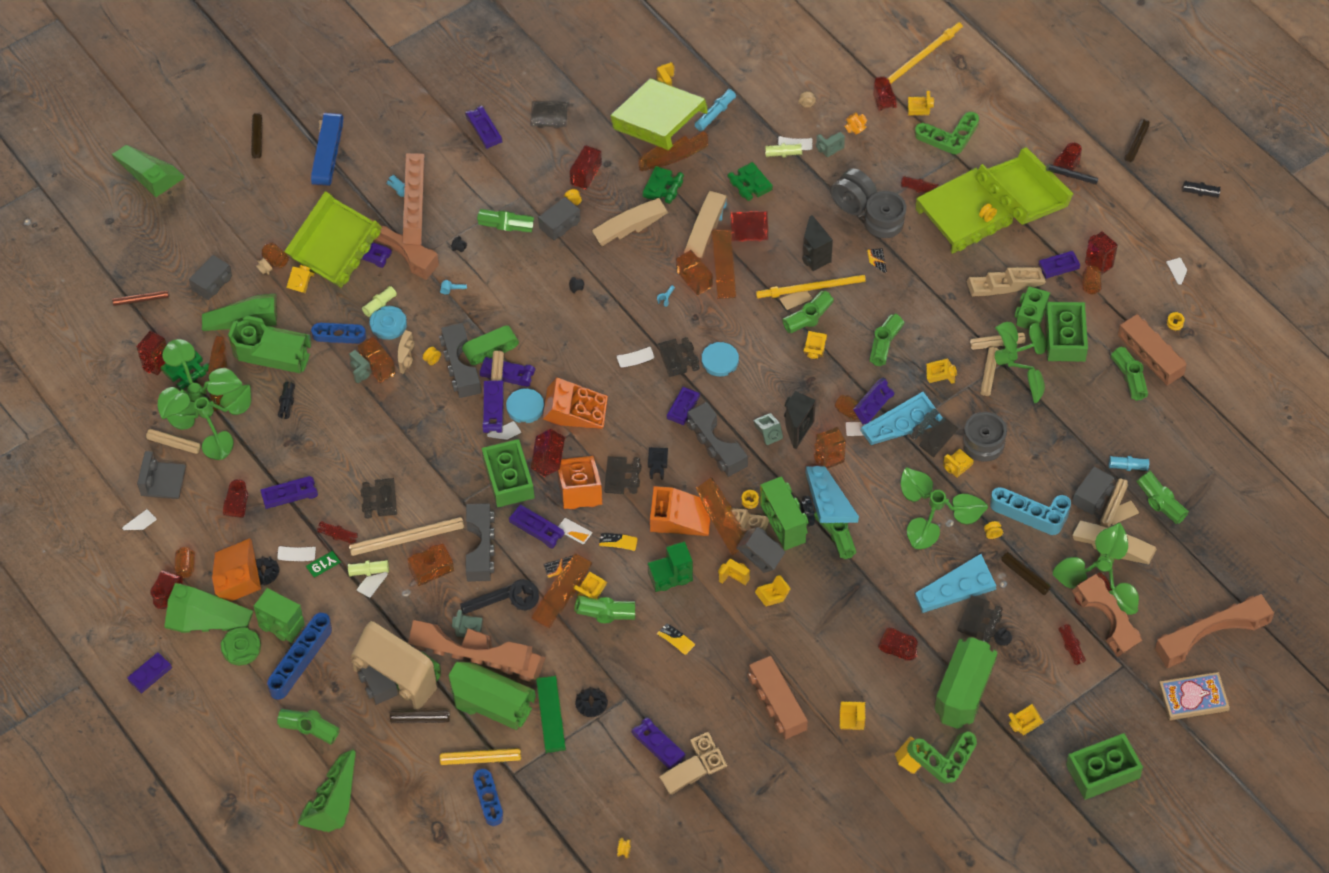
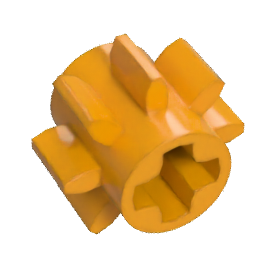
(855, 123)

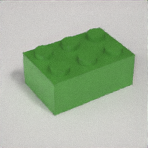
(1066, 331)
(508, 473)
(783, 513)
(1104, 766)

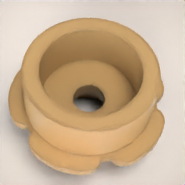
(807, 99)
(264, 266)

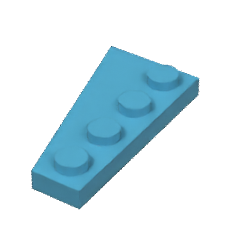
(899, 420)
(828, 498)
(967, 580)

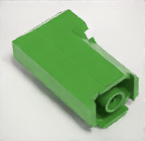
(268, 345)
(965, 682)
(490, 694)

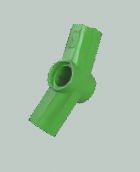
(505, 220)
(810, 313)
(887, 332)
(1128, 365)
(1162, 498)
(841, 538)
(605, 609)
(298, 721)

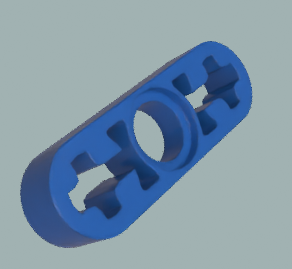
(344, 338)
(495, 803)

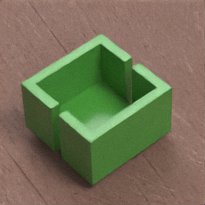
(279, 615)

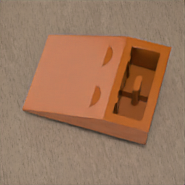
(574, 405)
(678, 513)

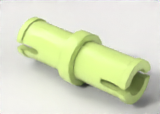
(783, 150)
(379, 301)
(368, 568)

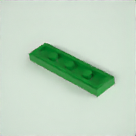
(550, 714)

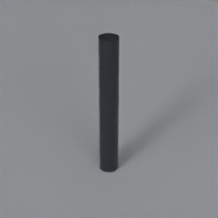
(1073, 174)

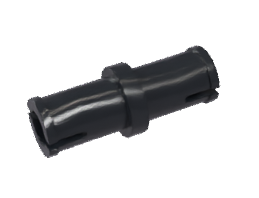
(1201, 189)
(286, 400)

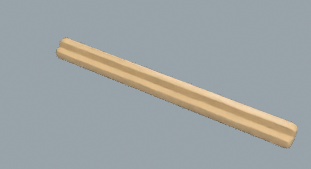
(406, 536)

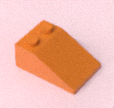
(579, 483)
(235, 571)

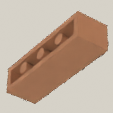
(1152, 349)
(777, 697)

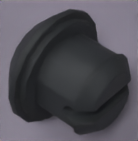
(458, 244)
(576, 284)
(1003, 637)

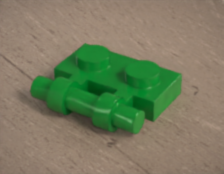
(754, 179)
(658, 183)
(178, 372)

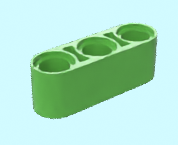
(501, 339)

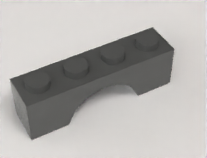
(465, 378)
(729, 456)
(479, 561)

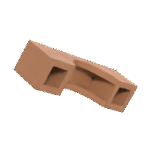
(1094, 594)
(480, 641)

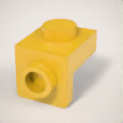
(664, 73)
(920, 105)
(299, 278)
(815, 345)
(735, 570)
(591, 586)
(774, 592)
(1025, 720)

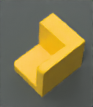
(852, 715)
(905, 759)

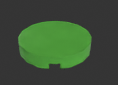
(241, 646)

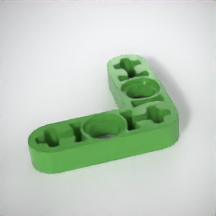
(949, 139)
(943, 763)

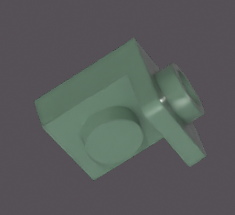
(831, 145)
(360, 365)
(769, 427)
(463, 623)

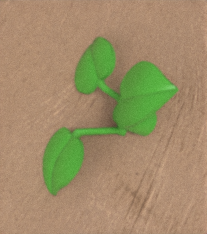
(1008, 355)
(173, 401)
(220, 444)
(922, 532)
(1112, 545)

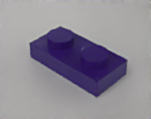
(1059, 264)
(149, 672)

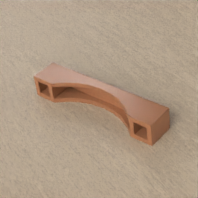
(413, 199)
(420, 259)
(1248, 615)
(430, 636)

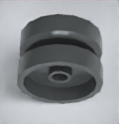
(852, 191)
(885, 214)
(984, 436)

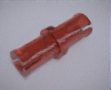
(918, 185)
(337, 532)
(1072, 644)

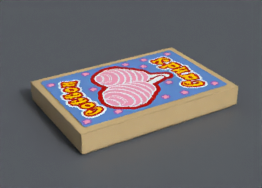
(1194, 696)

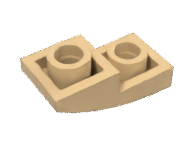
(404, 351)
(750, 521)
(708, 753)
(683, 774)

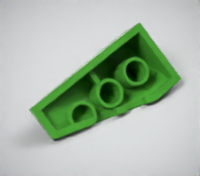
(149, 171)
(258, 306)
(198, 610)
(333, 797)

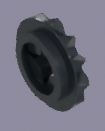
(807, 508)
(271, 571)
(528, 588)
(599, 706)

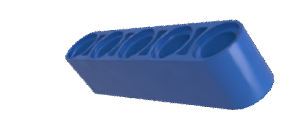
(327, 149)
(299, 664)

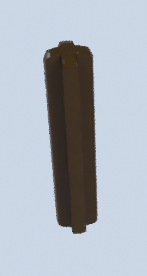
(1137, 140)
(256, 143)
(1026, 573)
(420, 716)

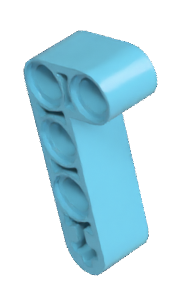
(1001, 497)

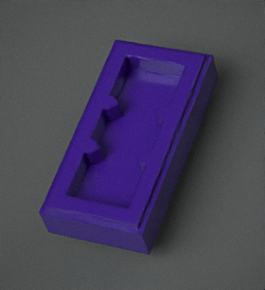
(683, 403)

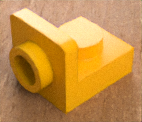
(940, 371)
(957, 463)

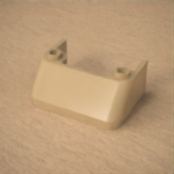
(397, 662)

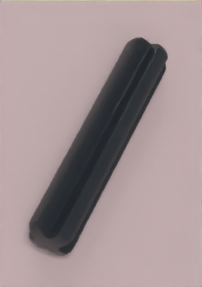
(485, 600)

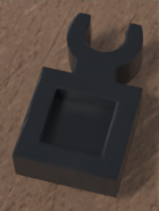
(657, 461)

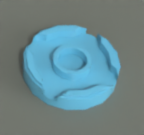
(388, 323)
(720, 359)
(525, 405)

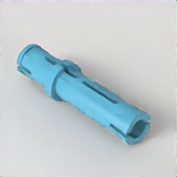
(719, 105)

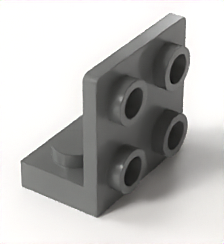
(160, 479)

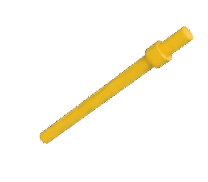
(948, 34)
(774, 292)

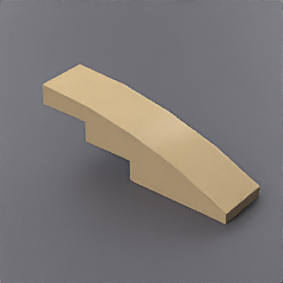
(630, 220)
(706, 223)
(1005, 282)
(1137, 549)

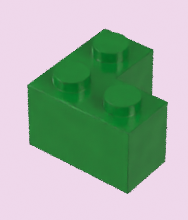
(673, 569)

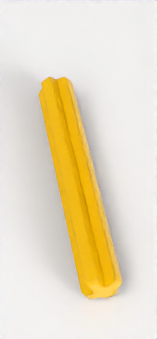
(480, 756)

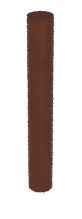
(140, 298)

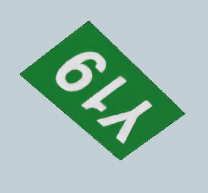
(323, 564)

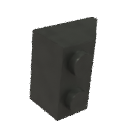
(817, 245)
(799, 416)

